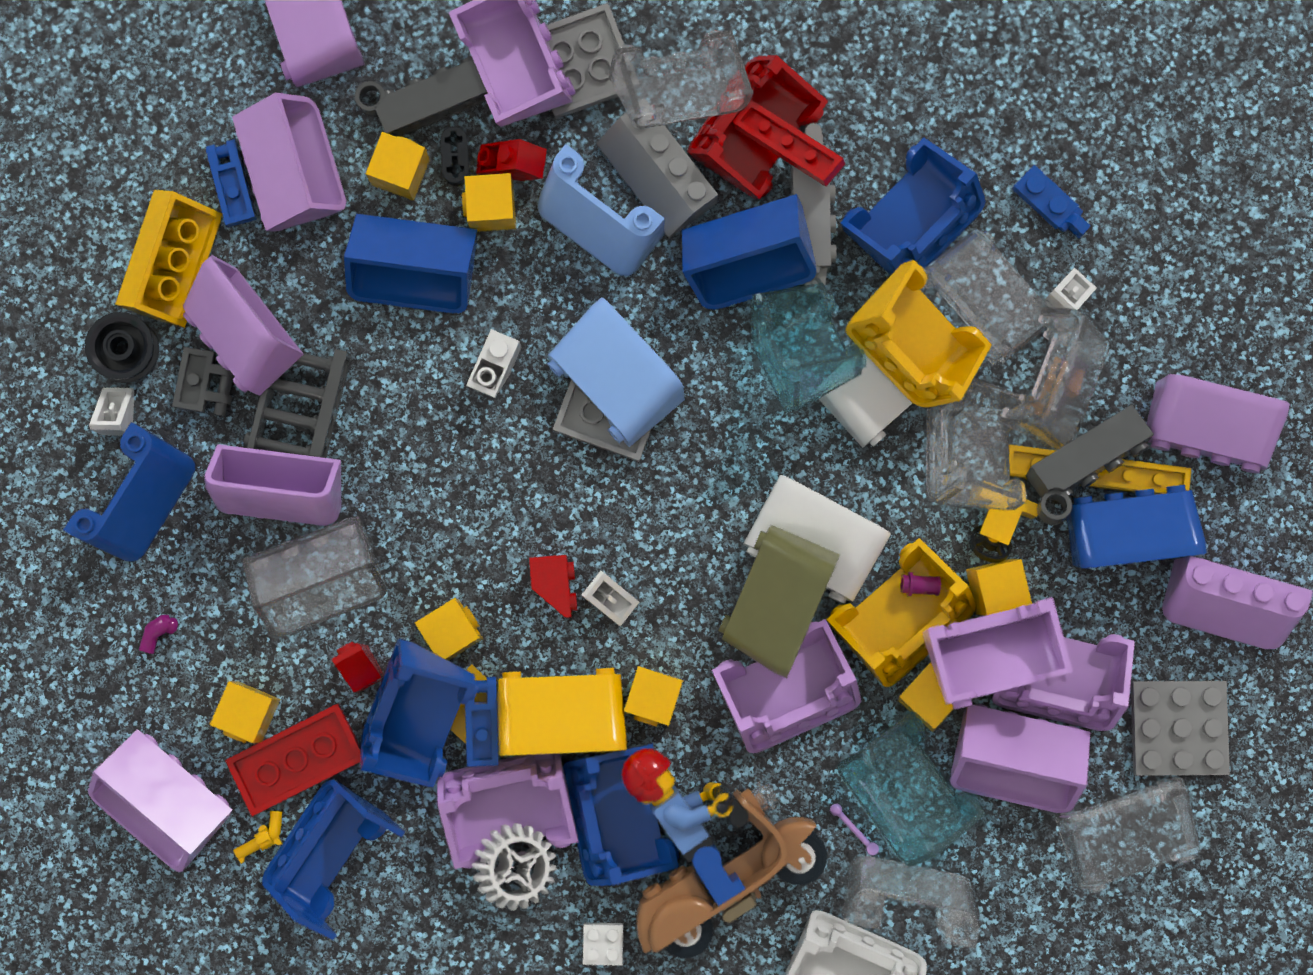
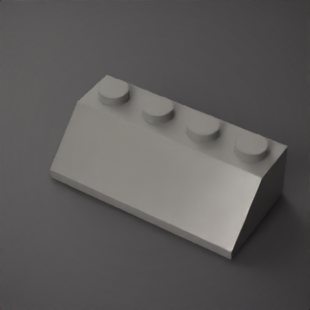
(658, 172)

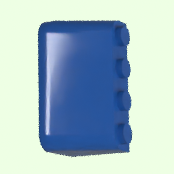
(748, 253)
(410, 263)
(1135, 528)

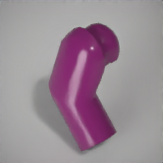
(155, 629)

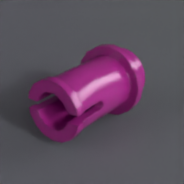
(914, 584)

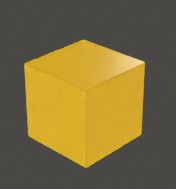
(397, 165)
(489, 202)
(999, 586)
(450, 629)
(652, 697)
(926, 699)
(244, 712)

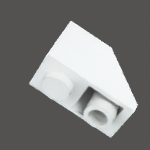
(494, 363)

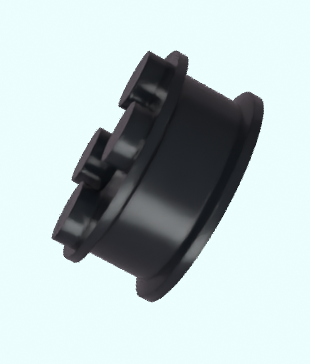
(108, 333)

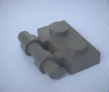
(195, 381)

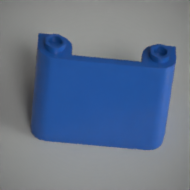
(920, 211)
(142, 499)
(414, 715)
(614, 831)

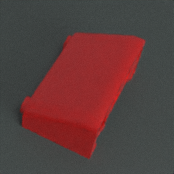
(736, 155)

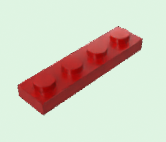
(788, 143)

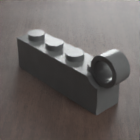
(425, 100)
(1085, 458)

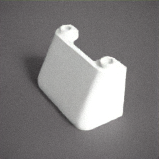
(866, 404)
(827, 525)
(841, 948)

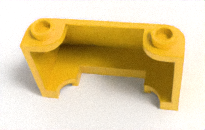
(916, 342)
(889, 624)
(560, 713)

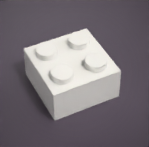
(603, 944)

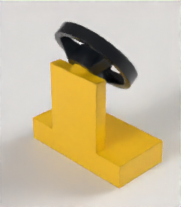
(998, 530)

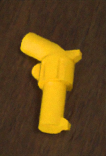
(263, 839)

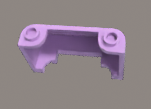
(314, 39)
(998, 652)
(1092, 694)
(779, 708)
(518, 791)

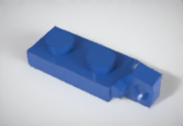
(1051, 202)

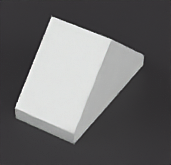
(1071, 291)
(113, 411)
(610, 598)

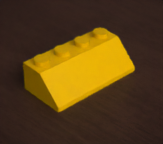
(168, 256)

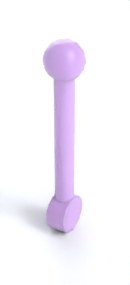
(871, 847)

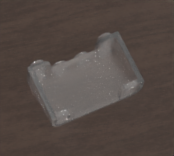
(681, 84)
(876, 878)

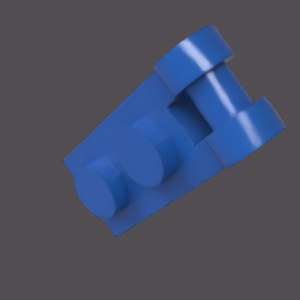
(231, 184)
(482, 727)

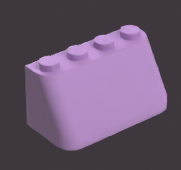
(289, 161)
(239, 327)
(1215, 422)
(275, 485)
(1233, 603)
(1020, 759)
(158, 800)

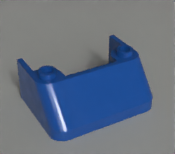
(318, 850)

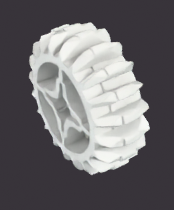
(530, 886)

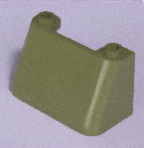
(779, 599)

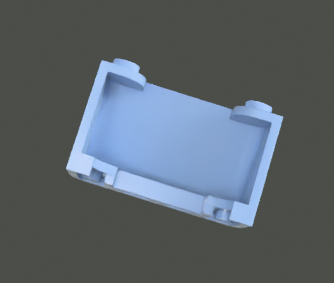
(593, 225)
(617, 372)

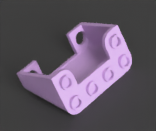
(513, 58)

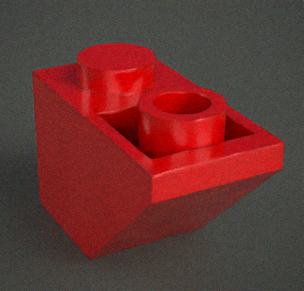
(516, 156)
(551, 581)
(358, 666)

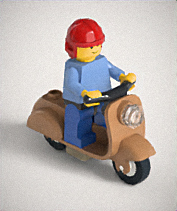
(681, 909)

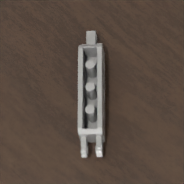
(816, 206)

